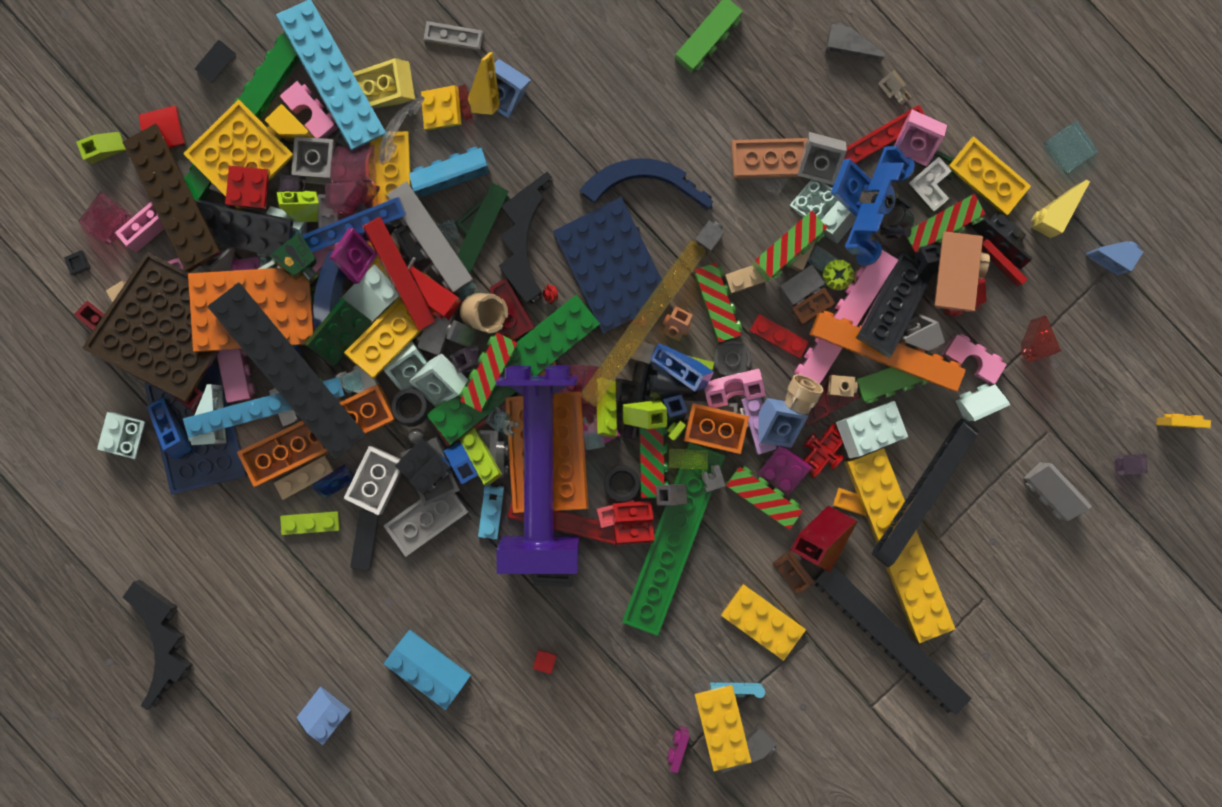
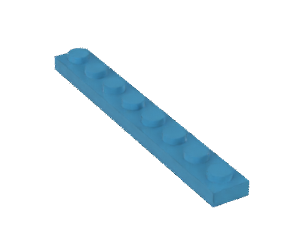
(246, 411)

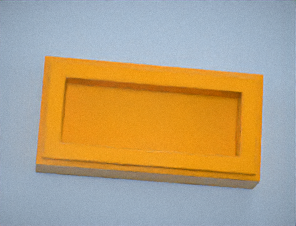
(848, 501)

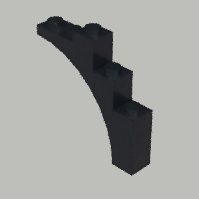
(169, 664)

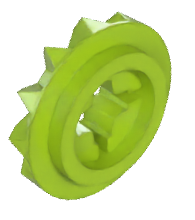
(838, 284)

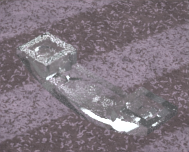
(387, 147)

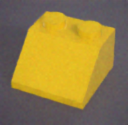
(285, 125)

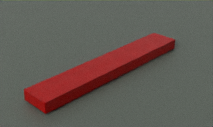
(878, 139)
(398, 273)
(576, 525)

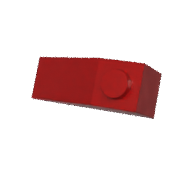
(438, 298)

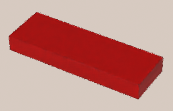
(1003, 263)

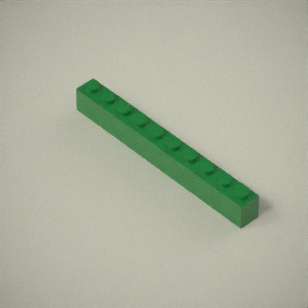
(256, 97)

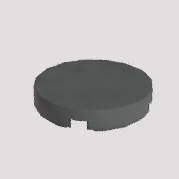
(732, 358)

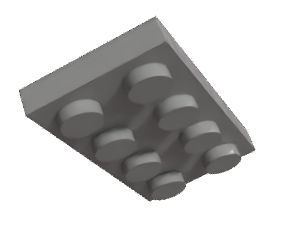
(422, 523)

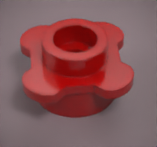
(550, 294)

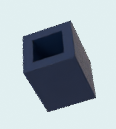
(675, 408)

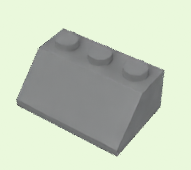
(1056, 491)

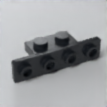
(1004, 237)
(631, 392)

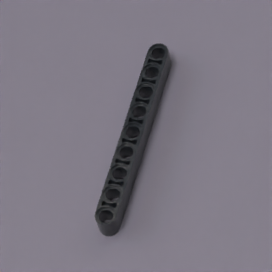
(925, 493)

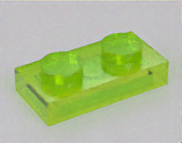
(688, 459)

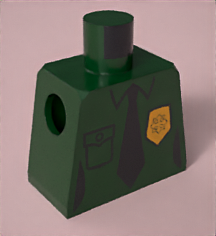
(295, 258)

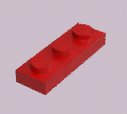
(779, 336)

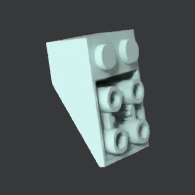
(818, 198)

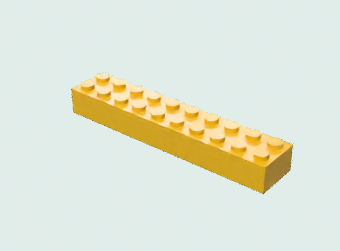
(911, 572)

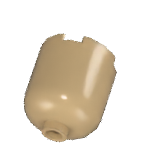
(484, 312)

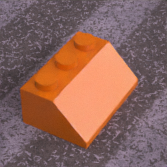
(716, 428)

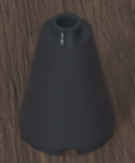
(663, 385)

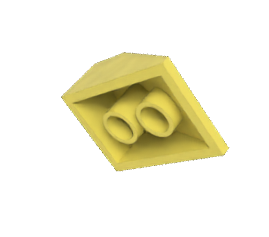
(386, 83)
(1056, 215)

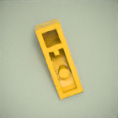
(484, 91)

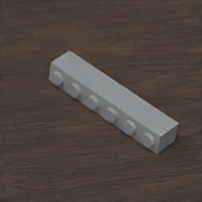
(432, 240)

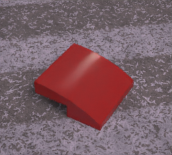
(169, 123)
(633, 523)

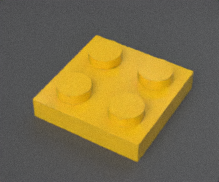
(441, 108)
(1180, 420)

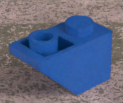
(461, 462)

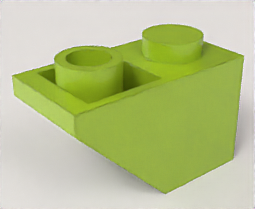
(100, 146)
(299, 205)
(645, 414)

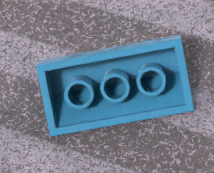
(449, 172)
(427, 669)

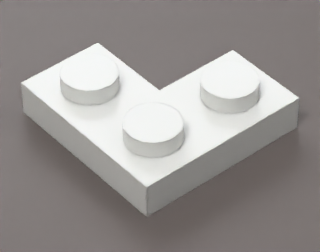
(926, 183)

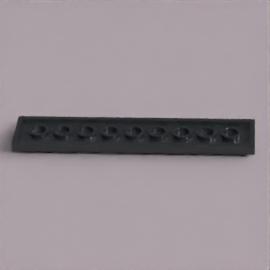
(286, 370)

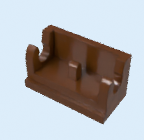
(812, 306)
(793, 572)

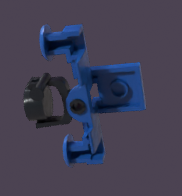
(886, 208)

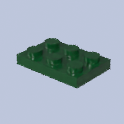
(338, 332)

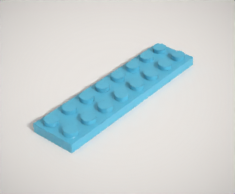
(330, 74)

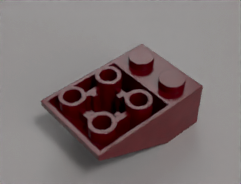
(824, 538)

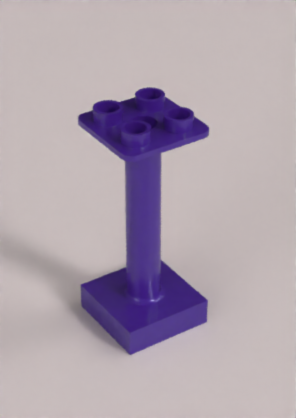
(538, 549)

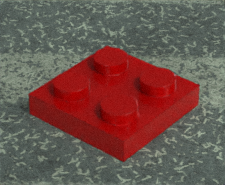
(247, 187)

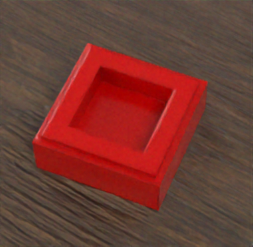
(544, 661)

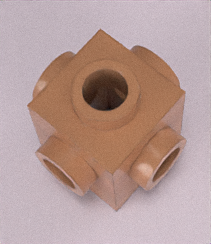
(677, 324)

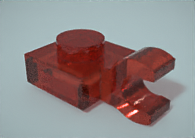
(463, 98)

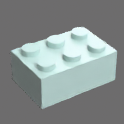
(872, 429)

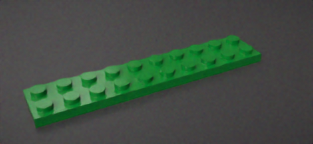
(536, 349)
(669, 550)

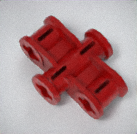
(828, 445)

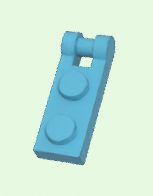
(491, 512)
(741, 689)

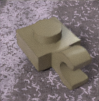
(893, 85)

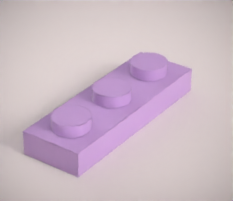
(752, 408)

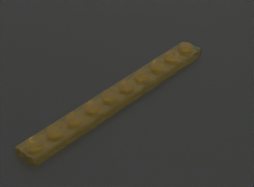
(642, 323)

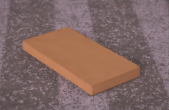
(766, 157)
(958, 271)

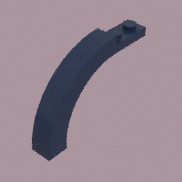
(642, 168)
(328, 289)

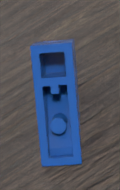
(682, 367)
(168, 429)

